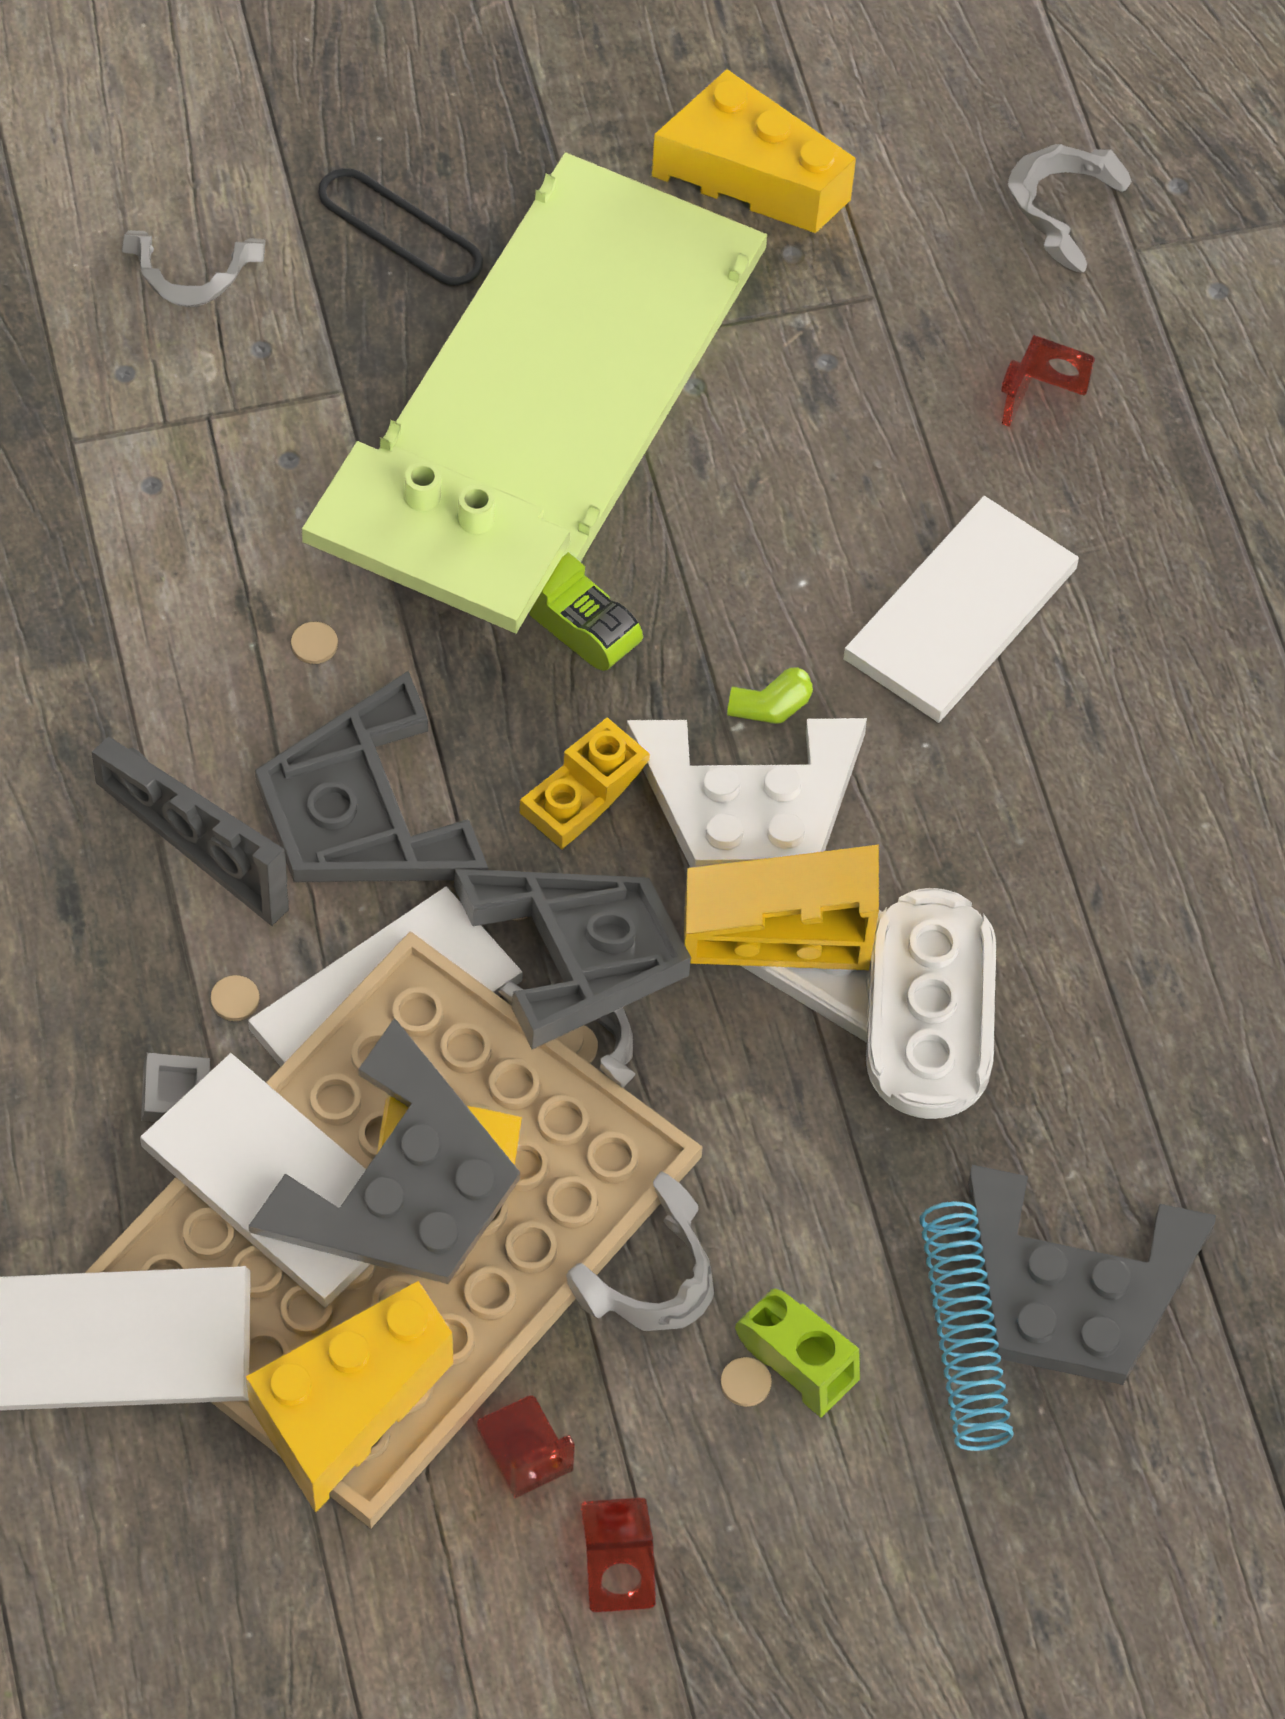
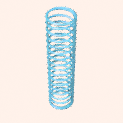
(998, 1424)

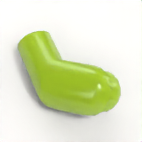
(776, 701)

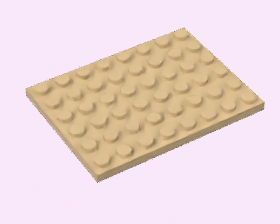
(580, 1196)

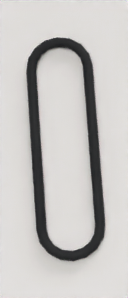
(389, 243)

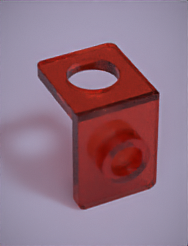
(1037, 366)
(526, 1446)
(617, 1534)

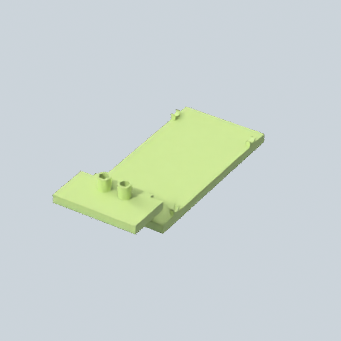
(540, 395)

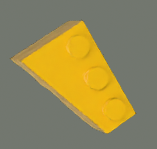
(756, 152)
(349, 1386)

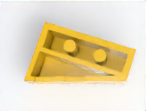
(785, 910)

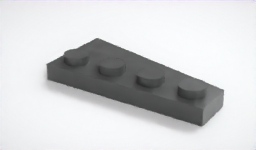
(206, 834)

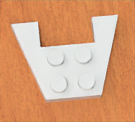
(750, 809)

